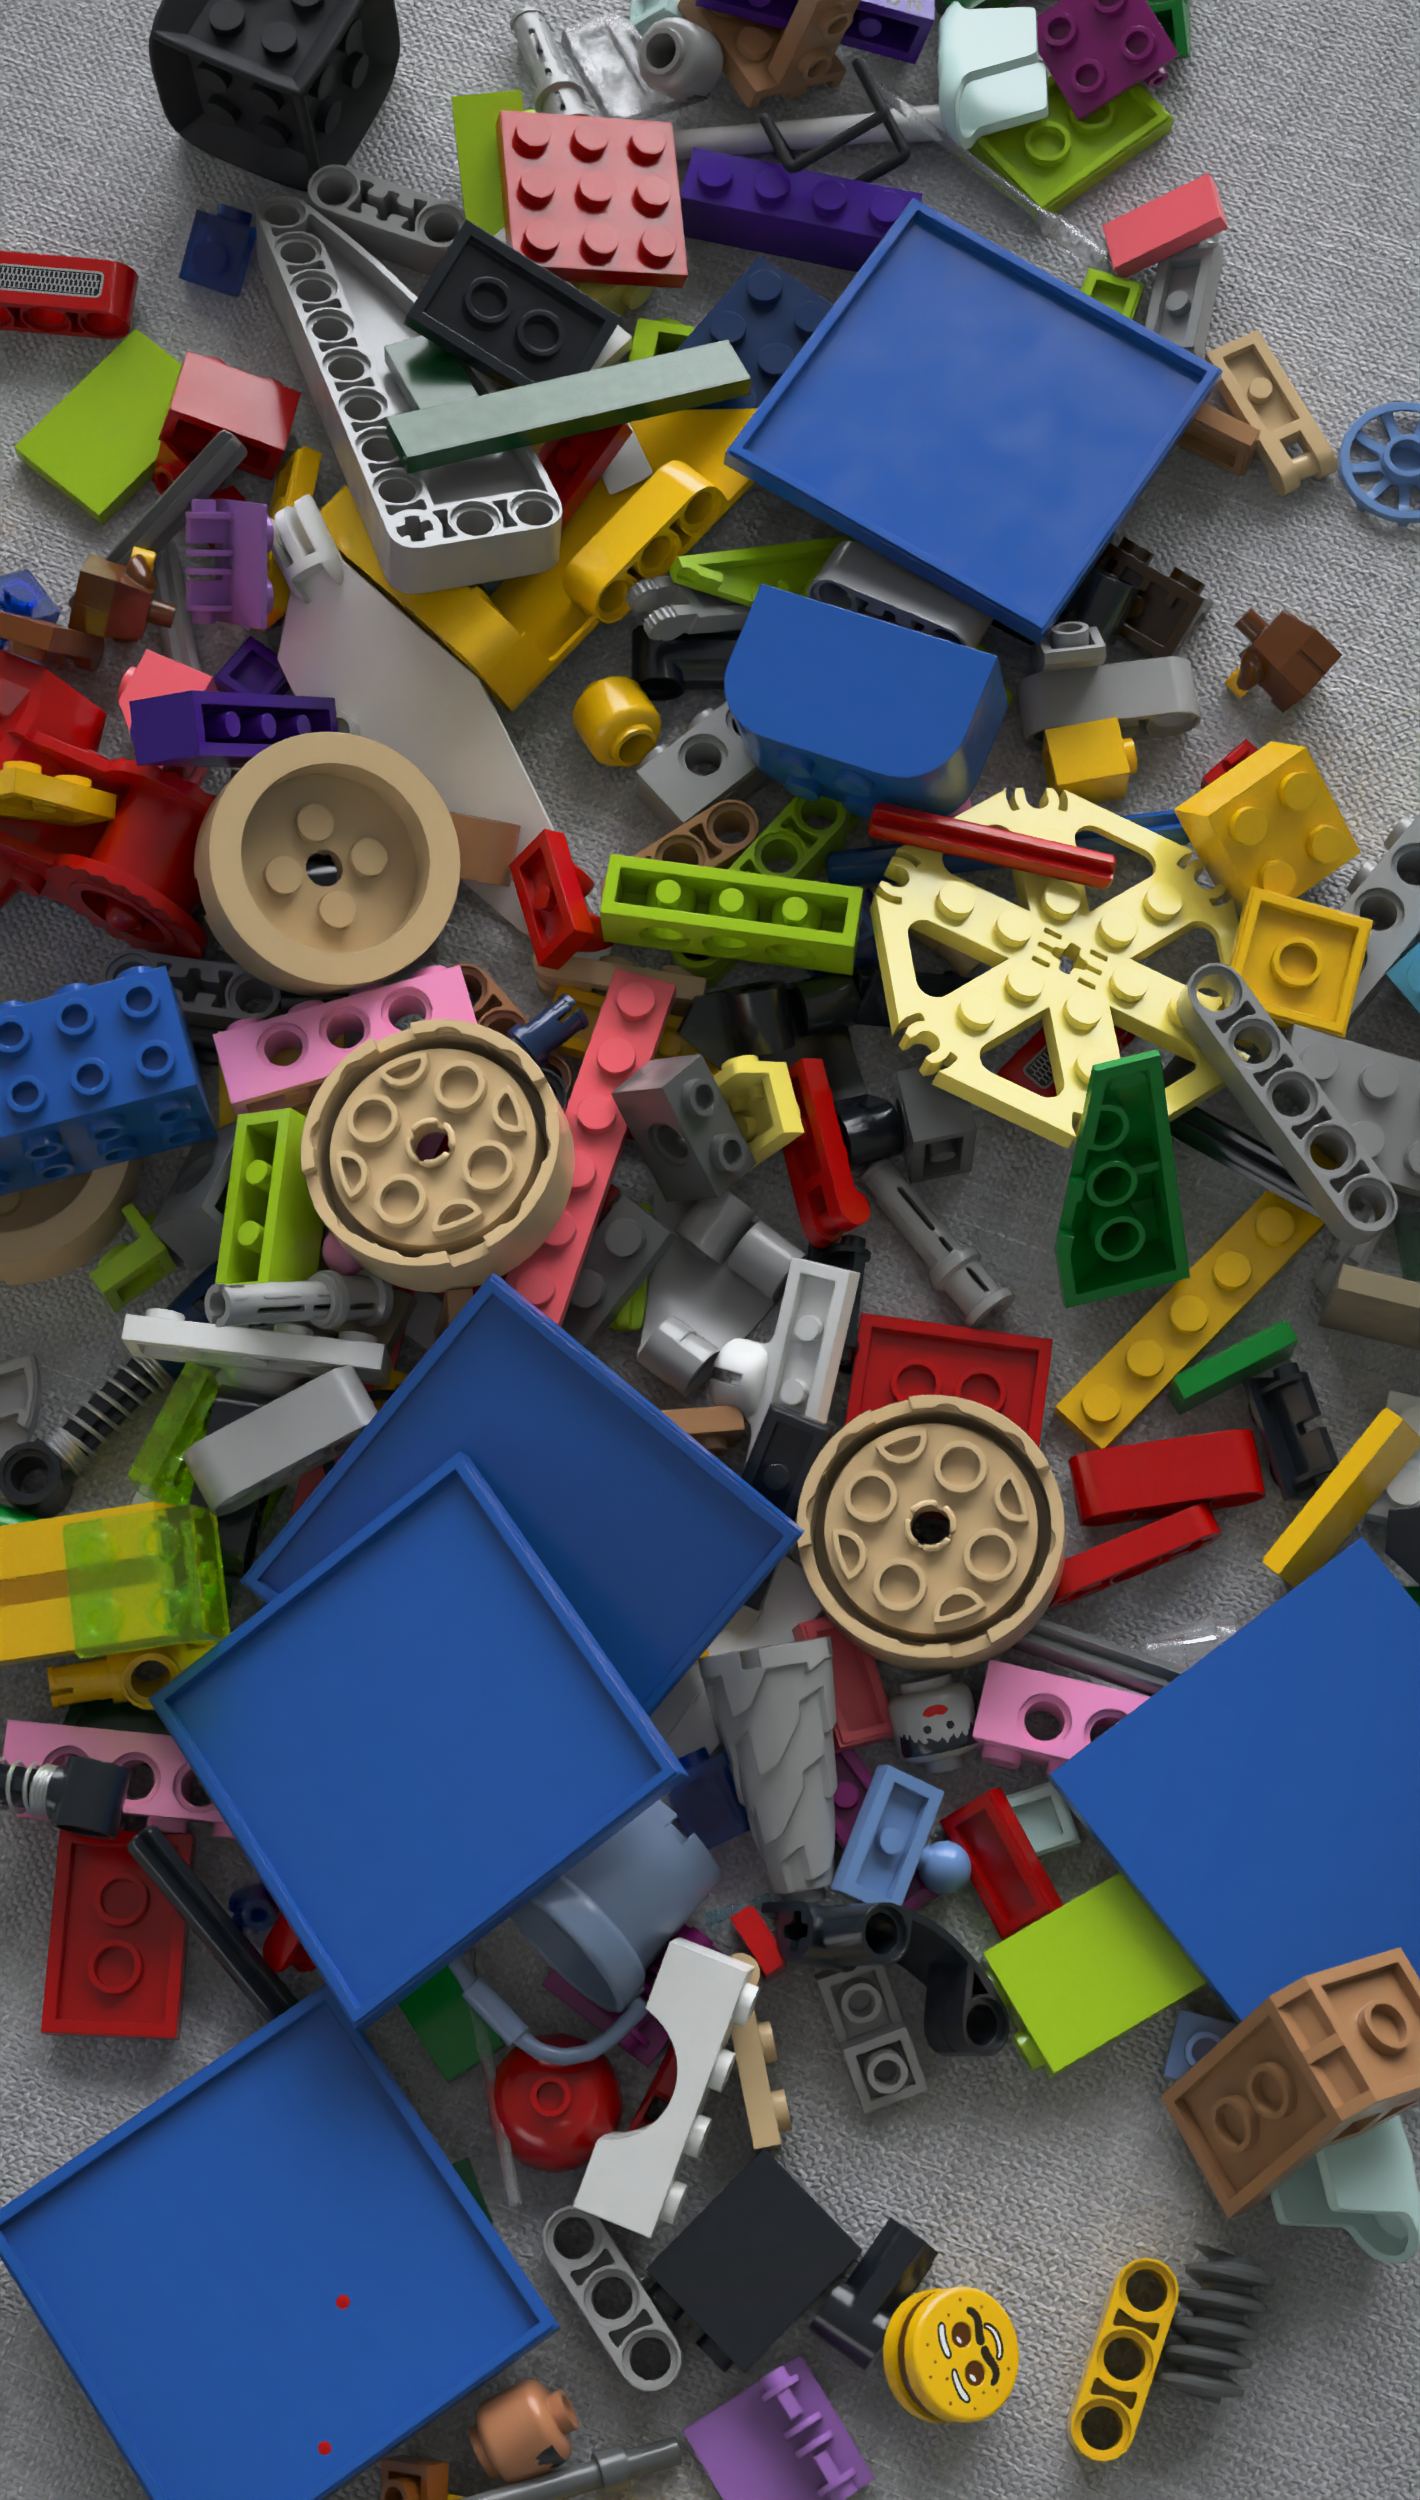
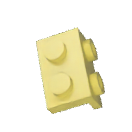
(761, 1103)

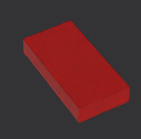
(1002, 1863)

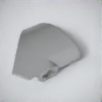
(709, 1285)

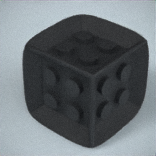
(274, 79)

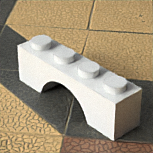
(638, 2170)

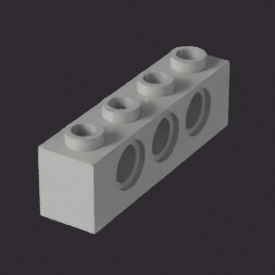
(680, 795)
(1382, 893)

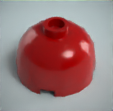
(555, 2109)

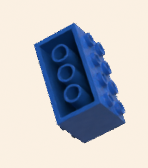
(97, 1079)

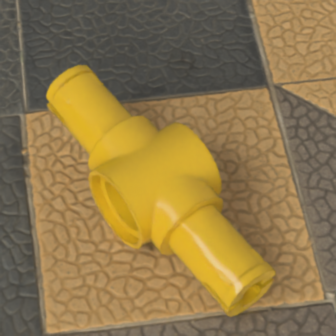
(114, 1677)

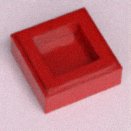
(758, 1942)

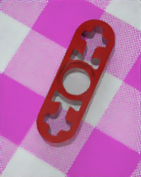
(1136, 1553)

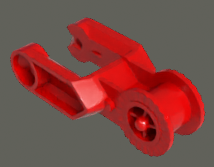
(118, 872)

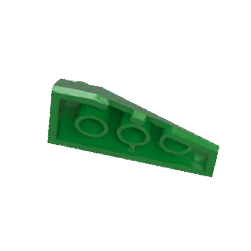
(1122, 1191)

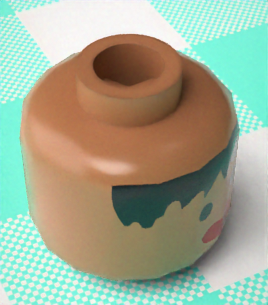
(523, 2431)

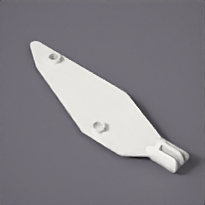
(400, 689)

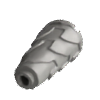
(777, 1728)

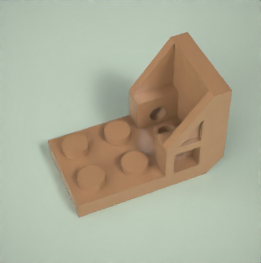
(1302, 2076)

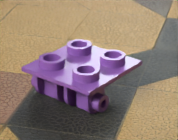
(242, 539)
(779, 2442)

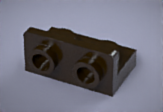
(1163, 605)

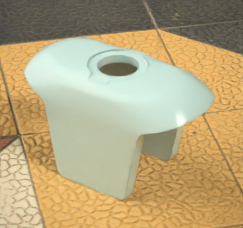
(989, 71)
(1362, 2187)

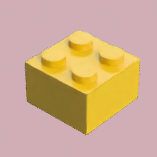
(1268, 825)

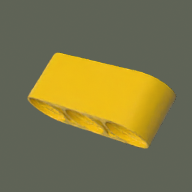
(1148, 2335)

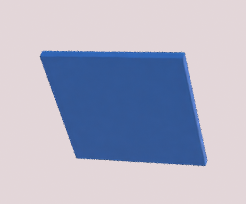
(974, 419)
(606, 1489)
(415, 1740)
(1275, 1788)
(206, 2257)

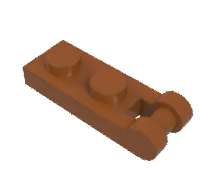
(51, 641)

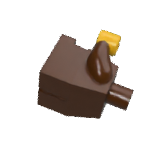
(119, 599)
(1281, 658)

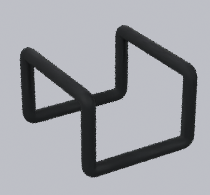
(882, 115)

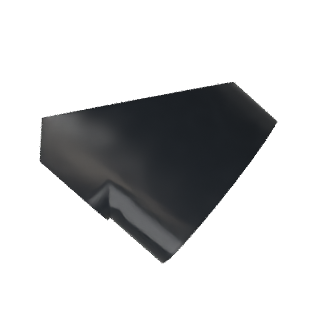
(795, 1023)
(961, 2003)

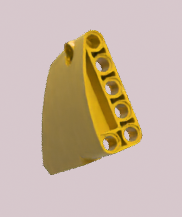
(604, 550)

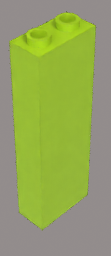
(1088, 1976)

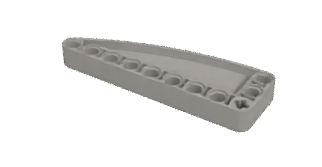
(429, 526)

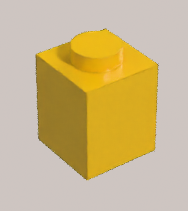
(1089, 760)

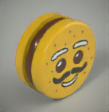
(951, 2355)

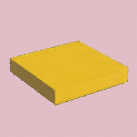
(1300, 960)

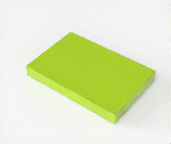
(1065, 157)
(106, 431)

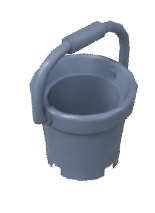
(605, 1928)

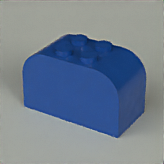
(861, 706)

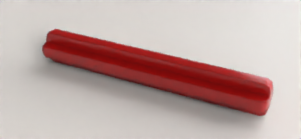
(991, 845)

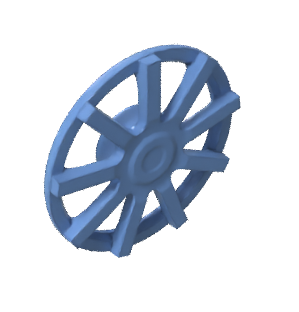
(1397, 463)

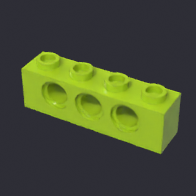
(731, 914)

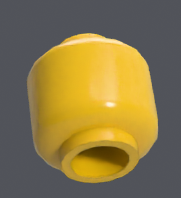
(617, 721)

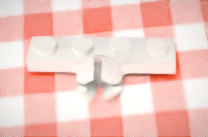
(803, 1355)
(256, 1357)

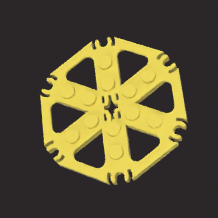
(1025, 952)

